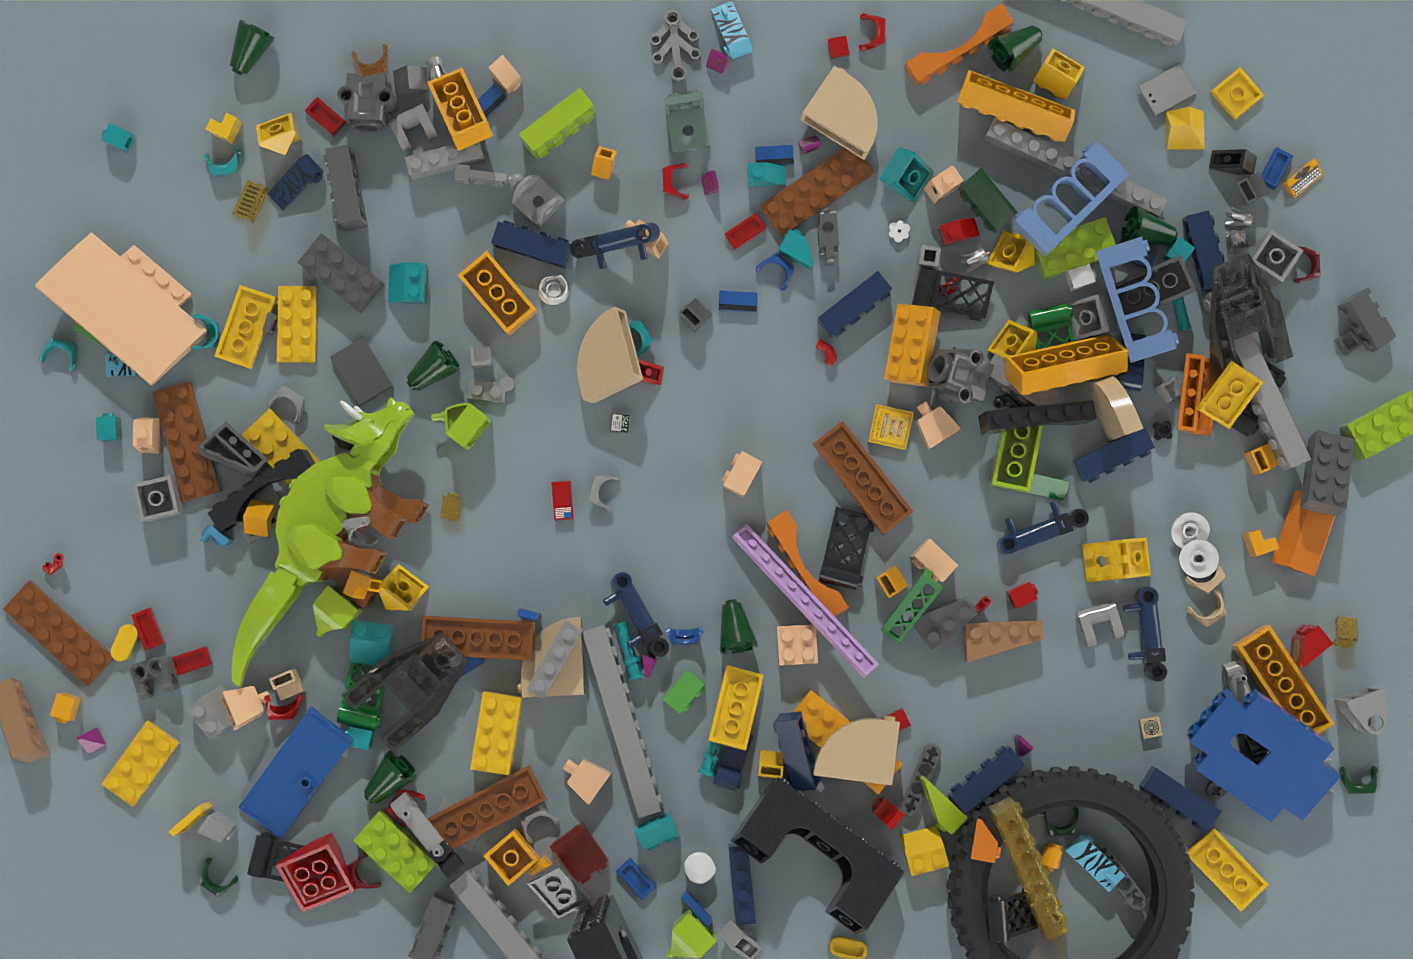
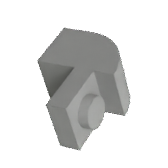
(927, 257)

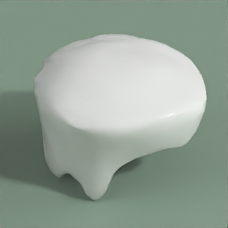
(553, 290)
(699, 867)

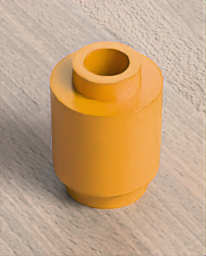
(1052, 856)

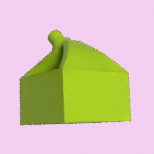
(463, 423)
(335, 610)
(690, 936)

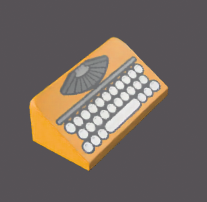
(1303, 178)

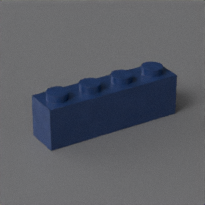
(530, 244)
(1206, 254)
(854, 304)
(1113, 454)
(796, 750)
(986, 779)
(1180, 798)
(742, 886)

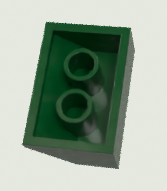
(987, 201)

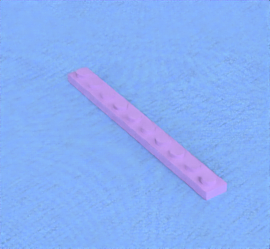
(805, 601)

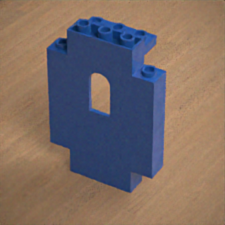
(1287, 777)

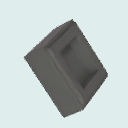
(270, 323)
(1348, 342)

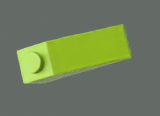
(942, 809)

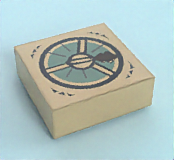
(1150, 727)

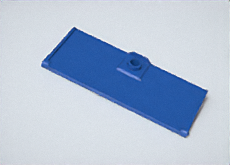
(296, 772)

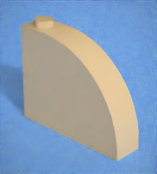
(843, 112)
(607, 357)
(1114, 407)
(571, 677)
(860, 751)

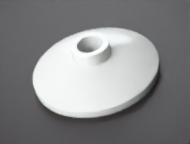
(1199, 528)
(1206, 566)

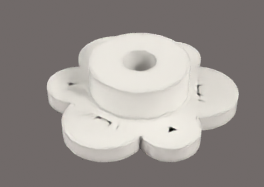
(904, 228)

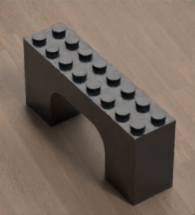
(865, 871)
(602, 932)

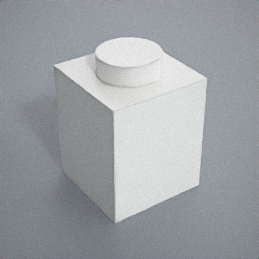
(1080, 277)

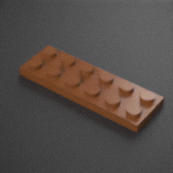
(815, 190)
(183, 435)
(862, 478)
(58, 633)
(484, 636)
(489, 807)

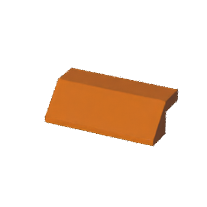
(1195, 385)
(1303, 538)

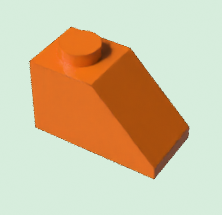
(984, 844)

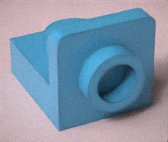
(219, 538)

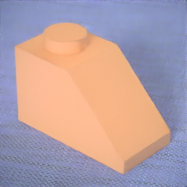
(505, 74)

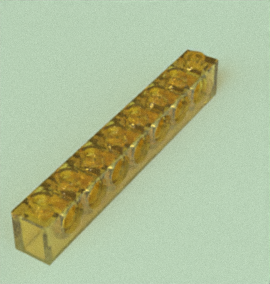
(1047, 912)

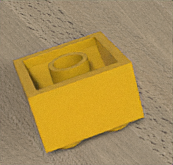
(1059, 74)
(924, 850)

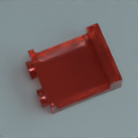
(580, 853)

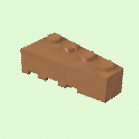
(992, 638)
(20, 724)

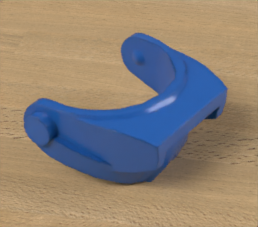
(776, 258)
(686, 633)

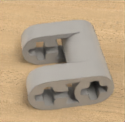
(408, 120)
(1096, 615)

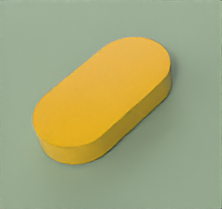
(124, 642)
(848, 947)

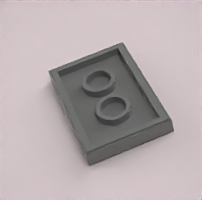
(361, 371)
(558, 890)

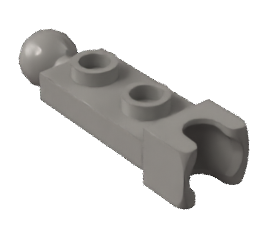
(464, 175)

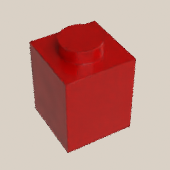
(1022, 594)

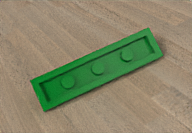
(908, 600)

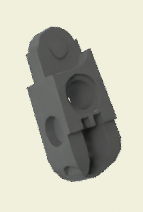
(828, 234)

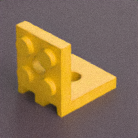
(1122, 559)

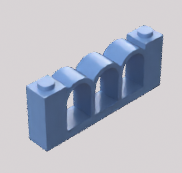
(1103, 166)
(1121, 254)

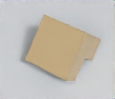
(287, 684)

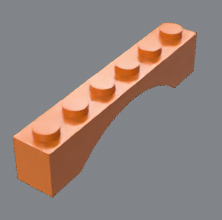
(925, 65)
(785, 531)

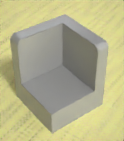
(481, 357)
(1168, 390)

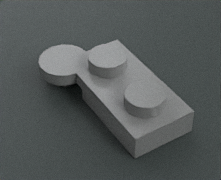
(490, 390)

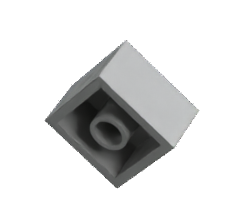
(1275, 257)
(158, 498)

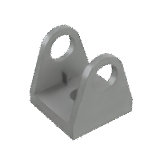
(531, 188)
(1362, 706)

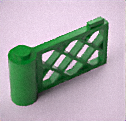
(1049, 319)
(365, 715)

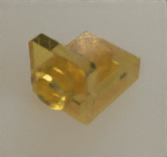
(451, 507)
(1346, 632)

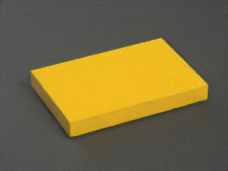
(1230, 395)

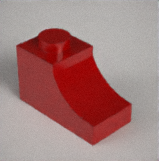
(887, 812)

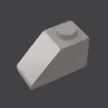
(217, 827)
(740, 940)

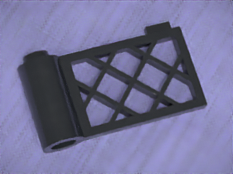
(928, 287)
(1247, 421)
(840, 573)
(264, 856)
(1000, 917)

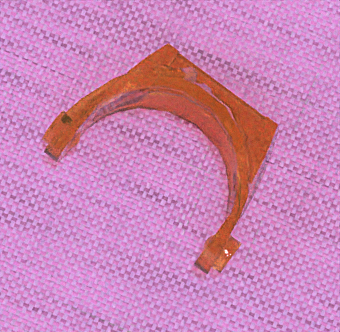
(374, 68)

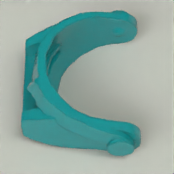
(227, 168)
(212, 329)
(645, 336)
(70, 348)

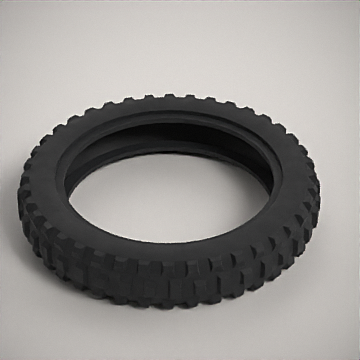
(1057, 788)

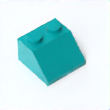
(906, 174)
(408, 283)
(370, 642)
(656, 831)

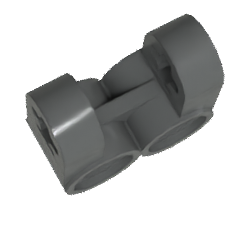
(151, 666)

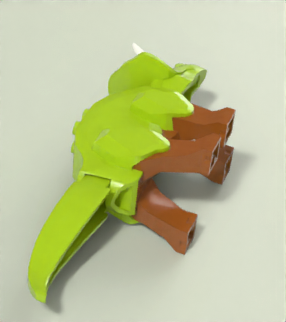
(312, 519)

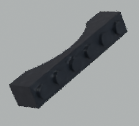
(1024, 417)
(231, 511)

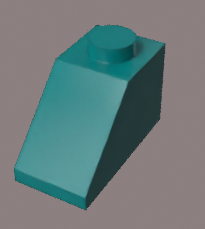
(765, 174)
(796, 248)

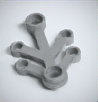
(675, 42)

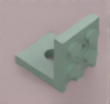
(684, 112)

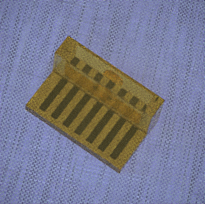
(250, 201)

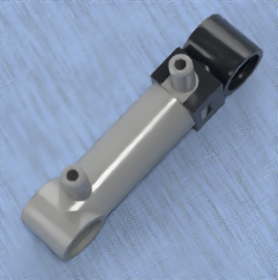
(1236, 676)
(438, 848)

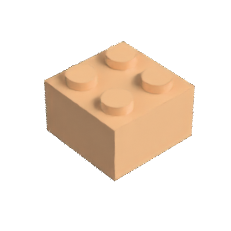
(742, 473)
(935, 559)
(797, 644)

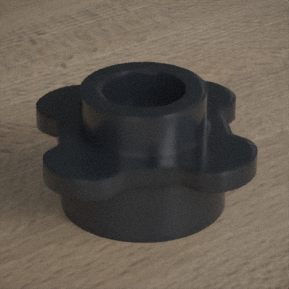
(1167, 430)

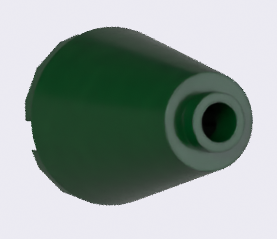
(248, 47)
(1014, 47)
(1149, 227)
(432, 367)
(735, 629)
(389, 777)

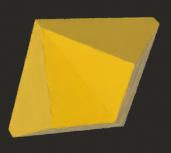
(1184, 129)
(278, 133)
(1012, 253)
(1013, 340)
(401, 590)

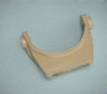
(1210, 585)
(1218, 614)

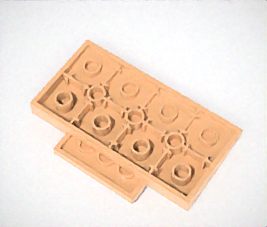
(125, 305)

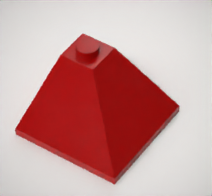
(316, 873)

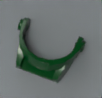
(1353, 788)
(1066, 830)
(209, 885)

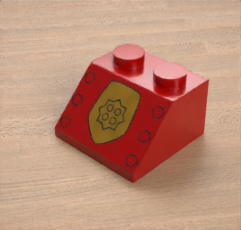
(1308, 644)

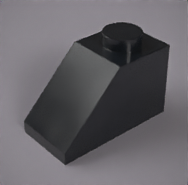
(1233, 161)

